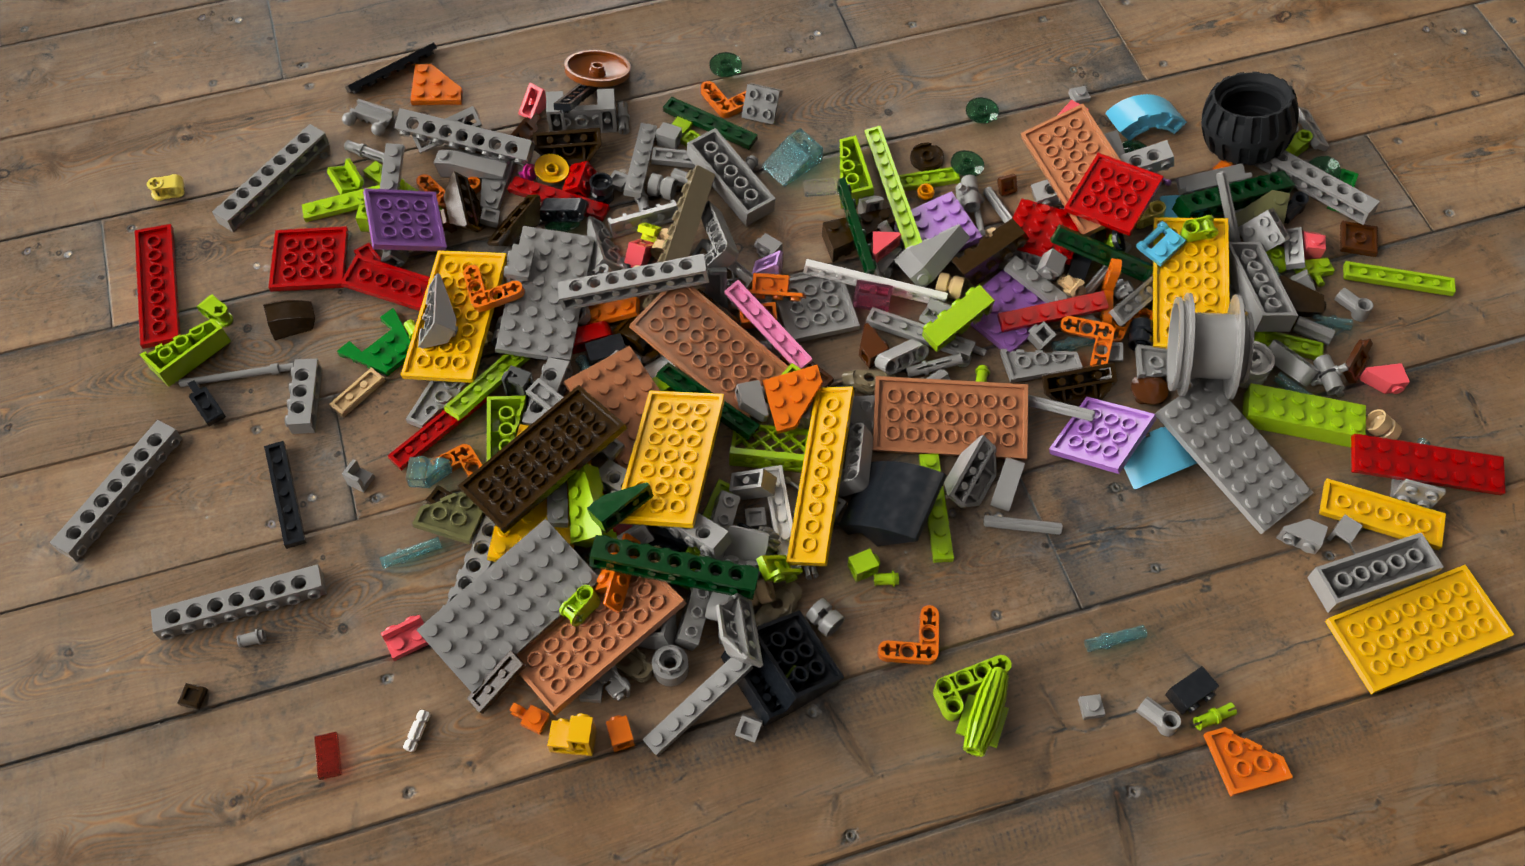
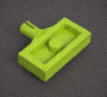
(1317, 269)

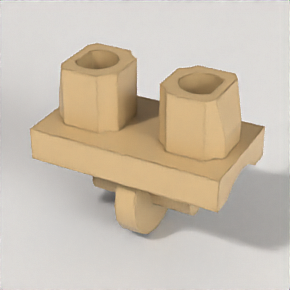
(1071, 286)

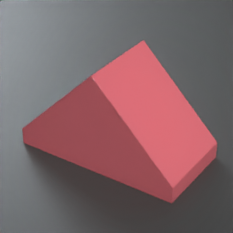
(533, 101)
(884, 243)

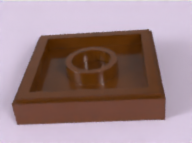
(1358, 238)

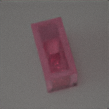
(872, 295)

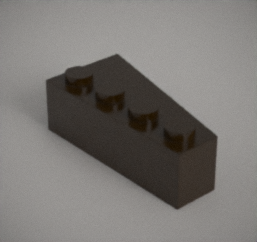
(991, 252)

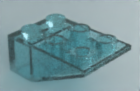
(793, 157)

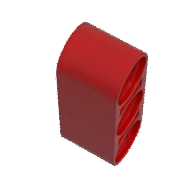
(590, 332)

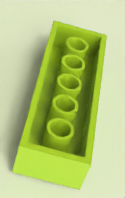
(1303, 415)

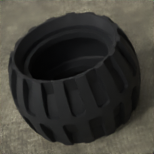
(1250, 118)

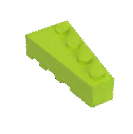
(854, 169)
(958, 317)
(186, 352)
(503, 421)
(584, 489)

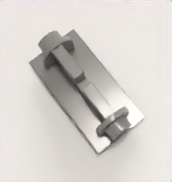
(618, 685)

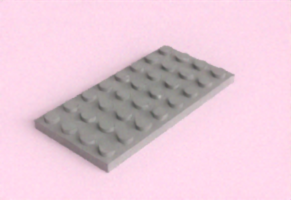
(536, 322)
(1234, 454)
(507, 604)

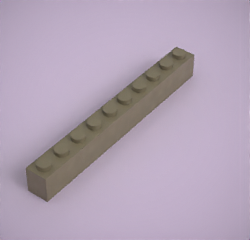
(686, 218)

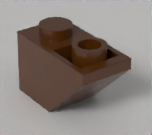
(871, 345)

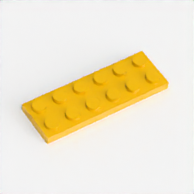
(1382, 512)

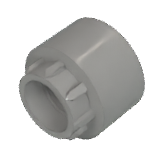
(666, 655)

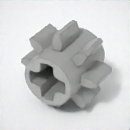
(1123, 289)

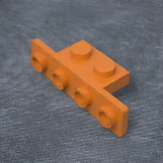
(773, 286)
(615, 583)

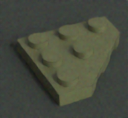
(1273, 199)
(450, 517)

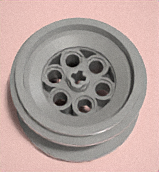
(1209, 345)

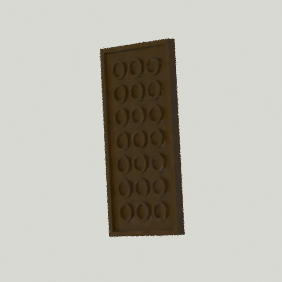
(541, 458)

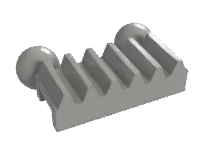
(377, 115)

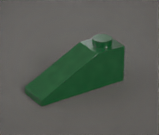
(617, 506)

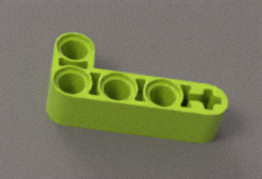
(956, 689)

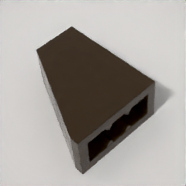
(1305, 300)

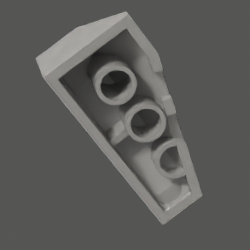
(438, 316)

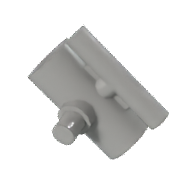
(968, 194)
(1329, 375)

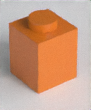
(620, 733)

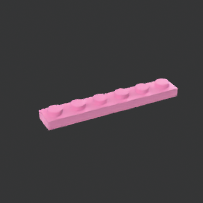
(767, 325)

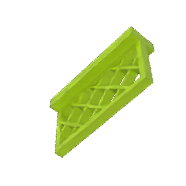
(766, 458)

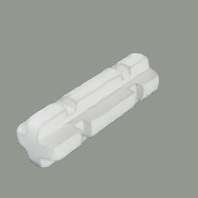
(416, 730)

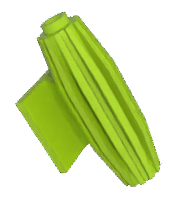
(985, 713)

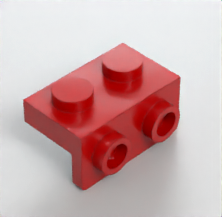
(579, 178)

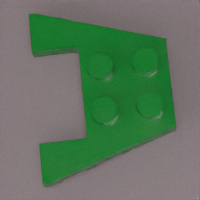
(387, 352)

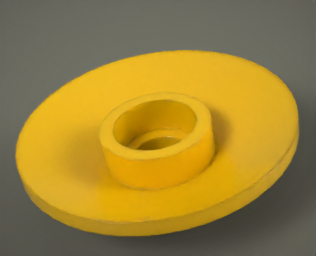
(552, 163)

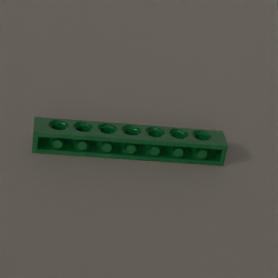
(1243, 194)
(663, 571)

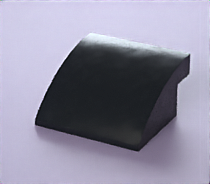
(894, 503)
(786, 644)

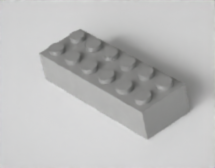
(732, 178)
(1260, 288)
(1374, 572)

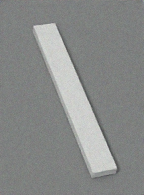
(851, 276)

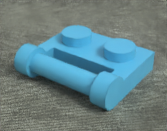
(1165, 247)

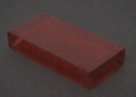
(327, 755)

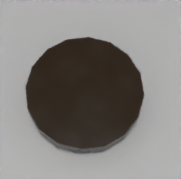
(926, 157)

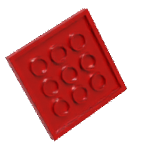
(1114, 194)
(1039, 224)
(308, 258)

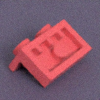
(404, 637)

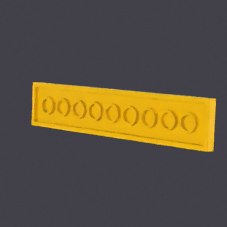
(820, 477)

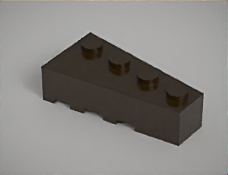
(839, 236)

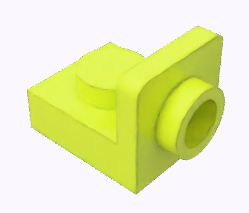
(649, 231)

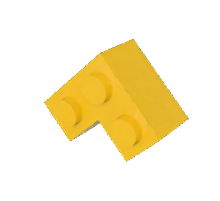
(573, 735)

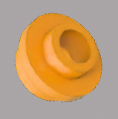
(925, 191)

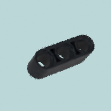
(563, 209)

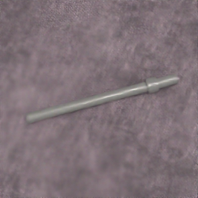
(273, 369)

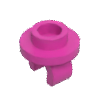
(528, 172)

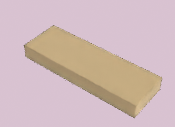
(357, 392)

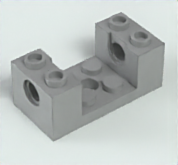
(596, 116)

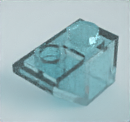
(426, 472)

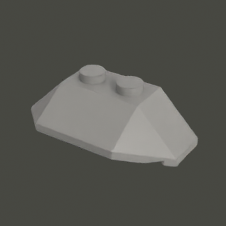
(972, 474)
(739, 630)

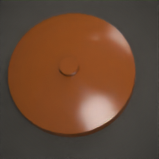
(597, 68)

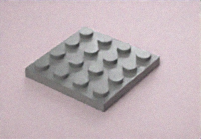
(822, 313)

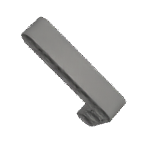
(724, 248)

